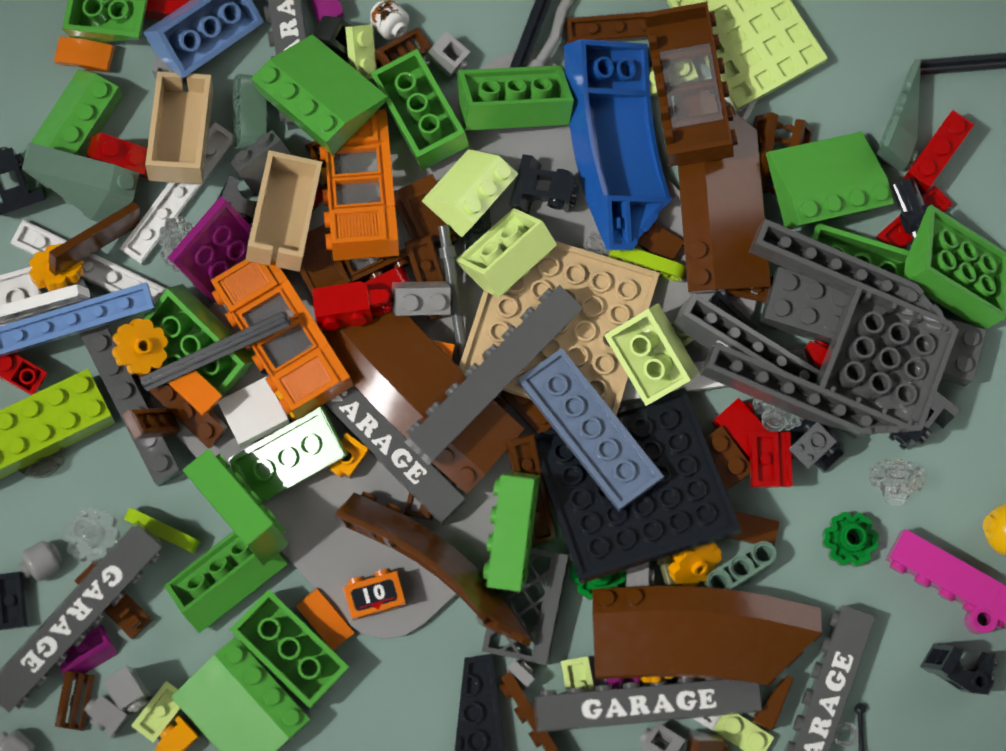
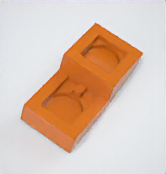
(84, 54)
(196, 392)
(324, 619)

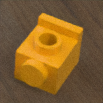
(358, 455)
(178, 737)

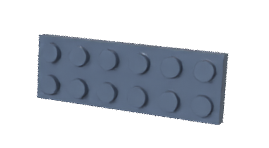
(590, 429)

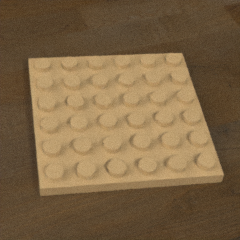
(609, 297)

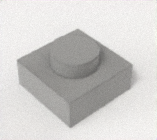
(521, 672)

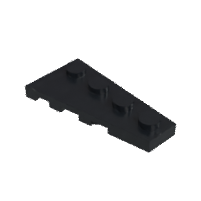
(479, 711)

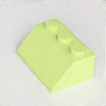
(469, 189)
(507, 252)
(652, 354)

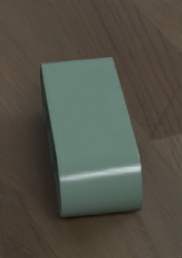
(248, 112)
(748, 561)

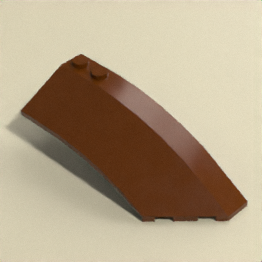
(721, 216)
(405, 375)
(434, 554)
(698, 633)

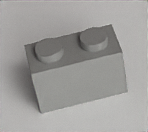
(421, 298)
(127, 690)

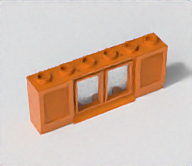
(361, 194)
(295, 358)

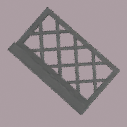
(547, 616)

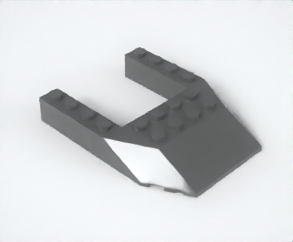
(881, 355)

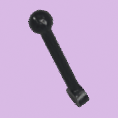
(860, 708)

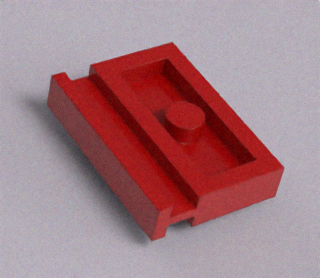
(770, 459)

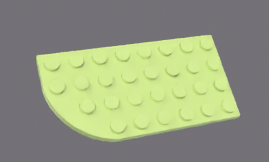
(760, 46)

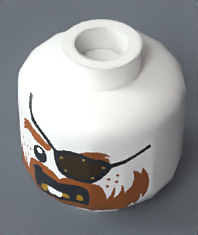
(389, 19)

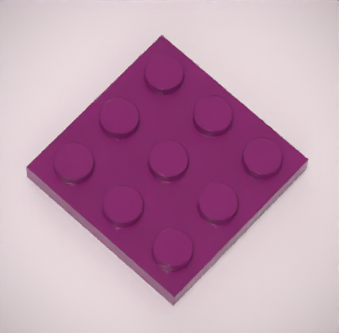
(212, 246)

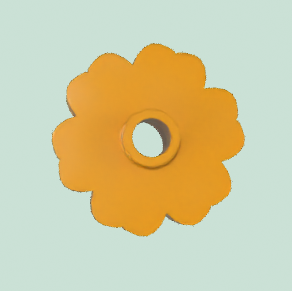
(44, 278)
(139, 346)
(694, 564)

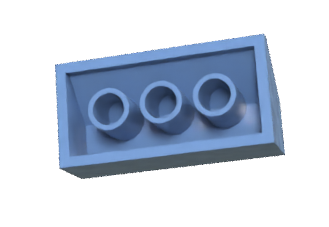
(201, 32)

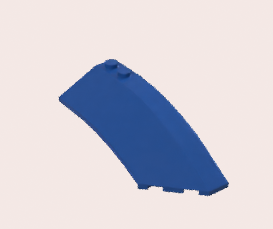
(615, 138)

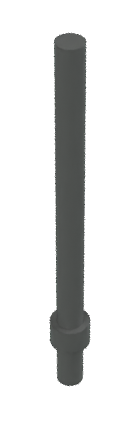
(447, 253)

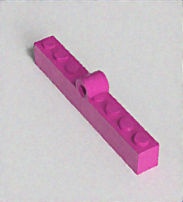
(952, 579)

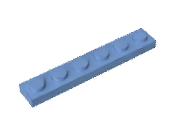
(75, 318)

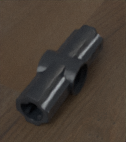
(910, 205)

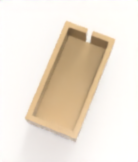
(179, 128)
(283, 210)

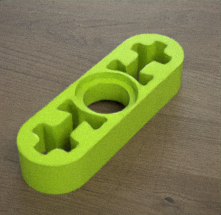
(667, 268)
(163, 531)

